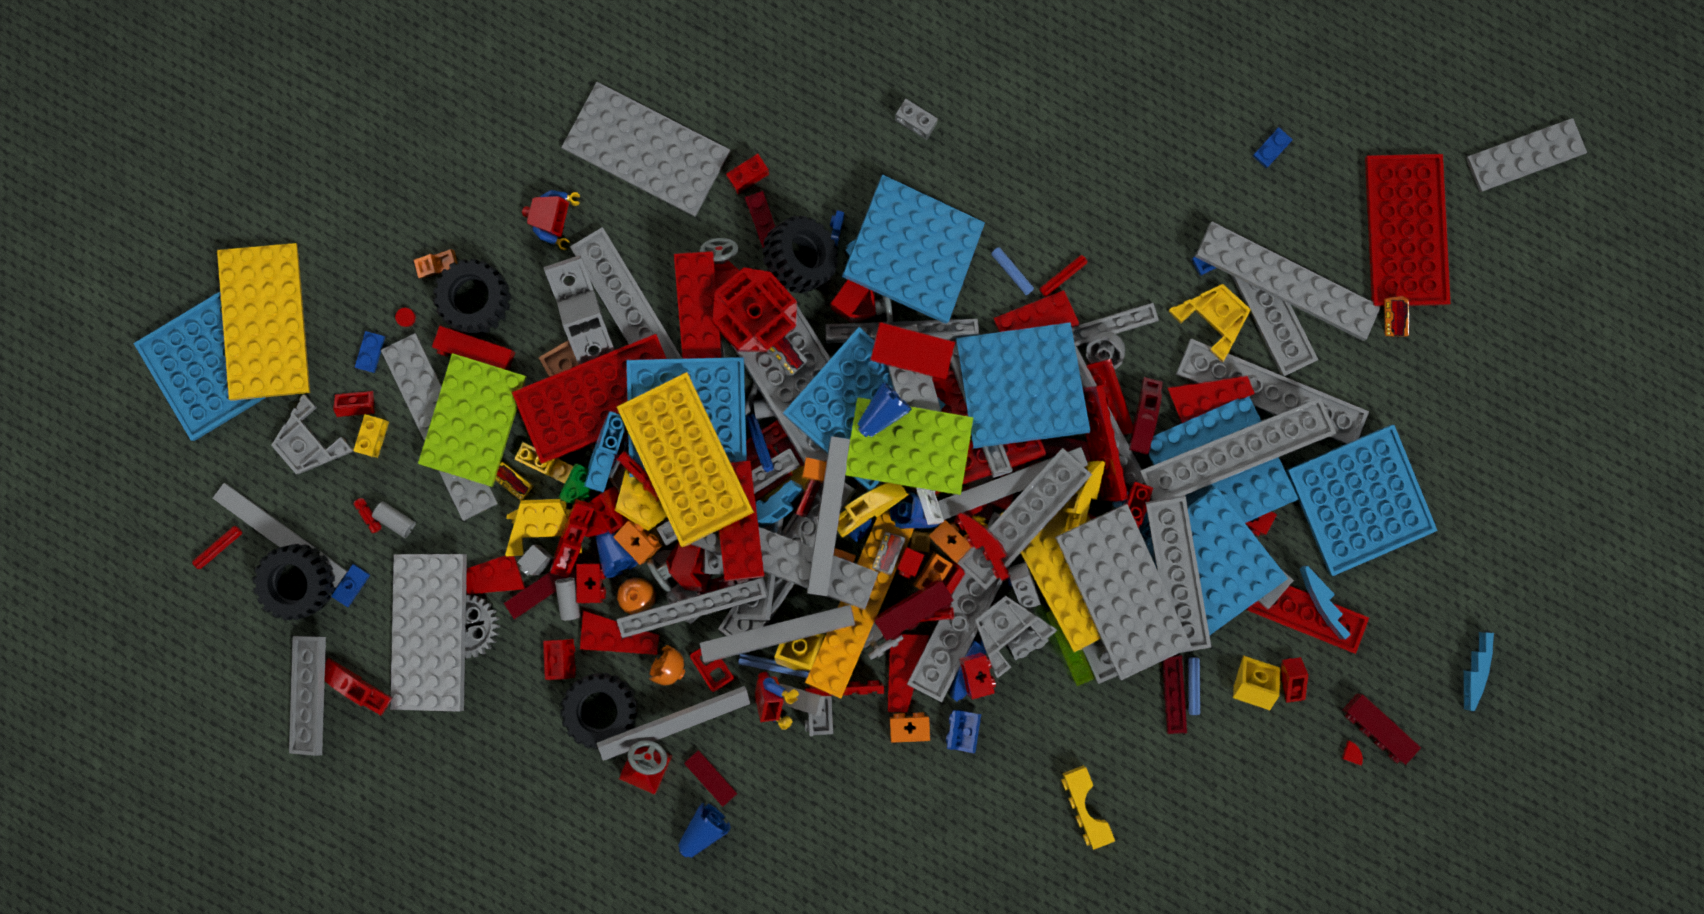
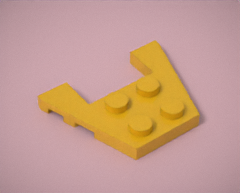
(1222, 311)
(638, 504)
(536, 519)

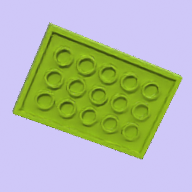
(471, 420)
(916, 451)

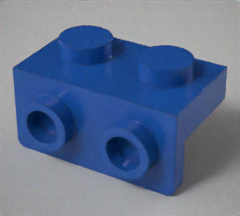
(963, 731)

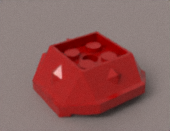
(756, 291)

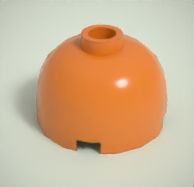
(636, 595)
(668, 667)

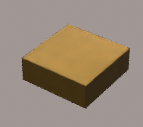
(920, 541)

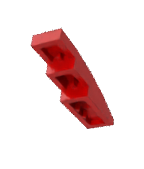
(571, 538)

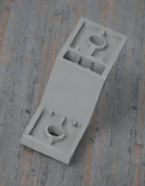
(579, 309)

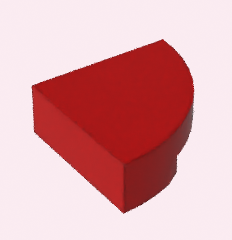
(1352, 753)

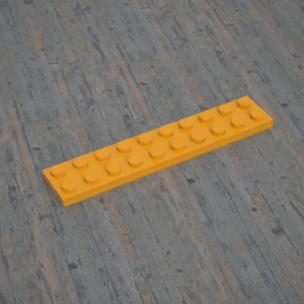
(843, 646)

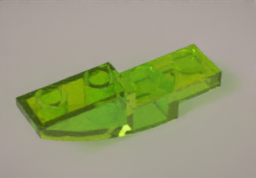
(1076, 661)

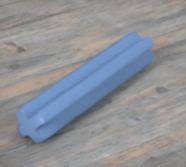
(1012, 271)
(1194, 685)

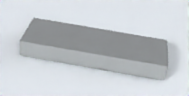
(806, 702)

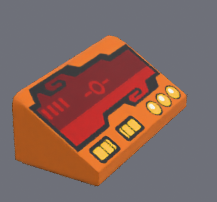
(1396, 316)

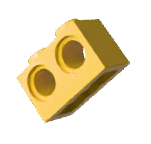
(371, 436)

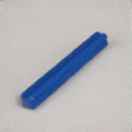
(759, 443)

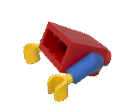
(549, 214)
(770, 700)

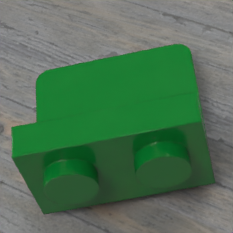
(575, 488)

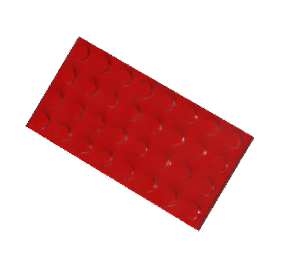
(1407, 229)
(572, 405)

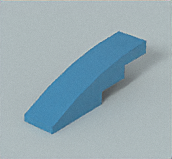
(1321, 598)
(1480, 666)

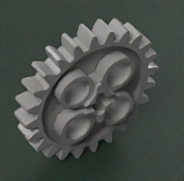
(472, 641)

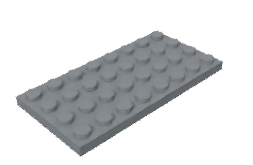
(646, 149)
(782, 389)
(1123, 591)
(428, 632)

